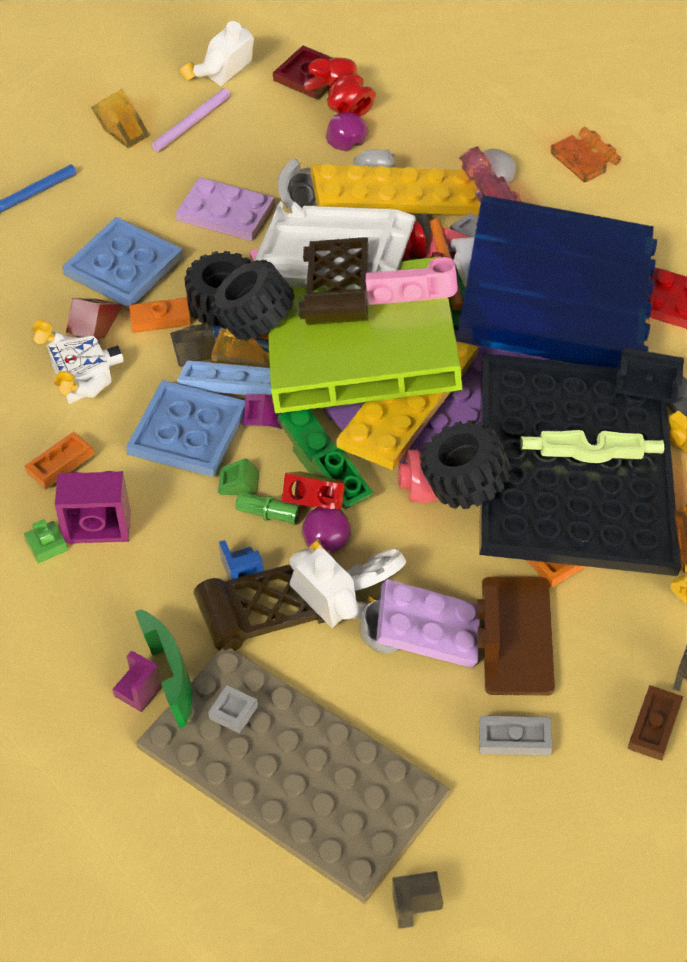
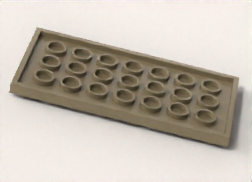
(299, 776)

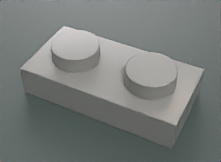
(515, 735)

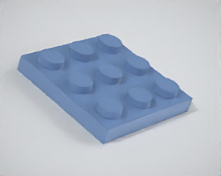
(123, 262)
(187, 428)

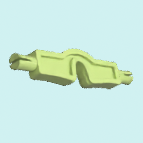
(608, 445)

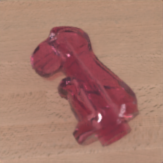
(478, 169)

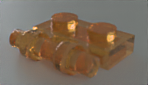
(580, 159)

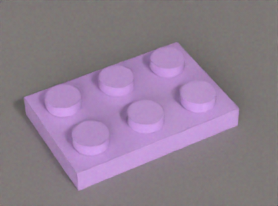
(225, 209)
(428, 623)

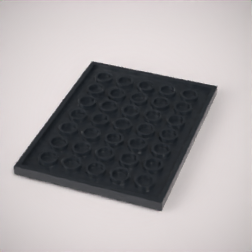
(568, 508)

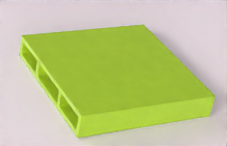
(393, 355)

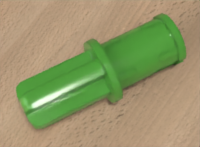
(268, 508)

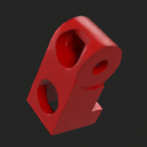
(313, 490)

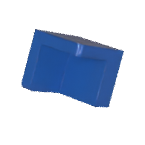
(240, 562)

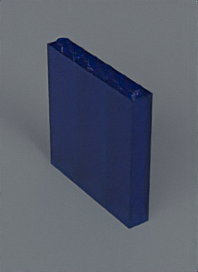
(557, 283)

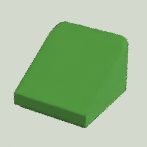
(238, 478)

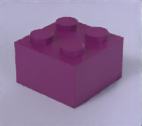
(93, 507)

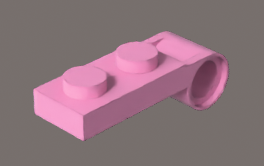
(414, 284)

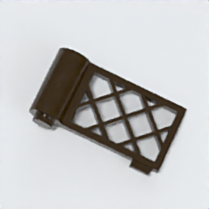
(336, 303)
(225, 611)

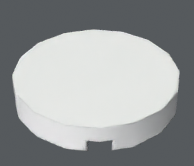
(377, 569)

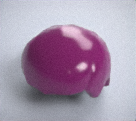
(346, 130)
(328, 526)

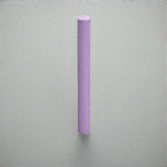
(190, 120)

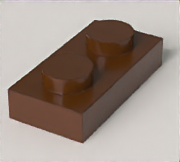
(655, 722)

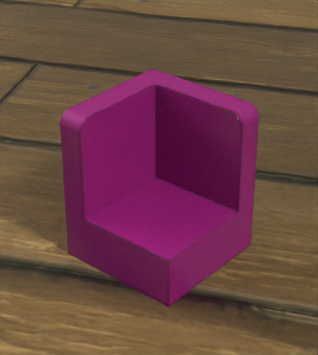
(260, 411)
(139, 683)

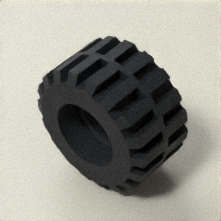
(205, 278)
(252, 300)
(465, 464)

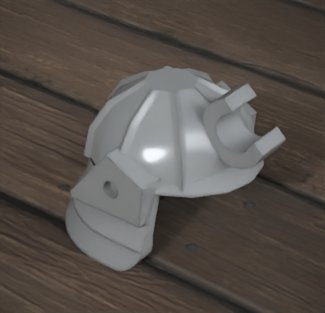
(296, 185)

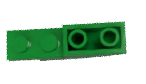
(321, 455)

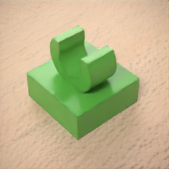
(45, 540)

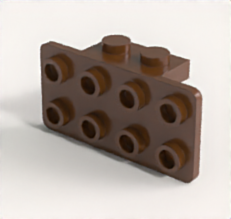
(516, 636)

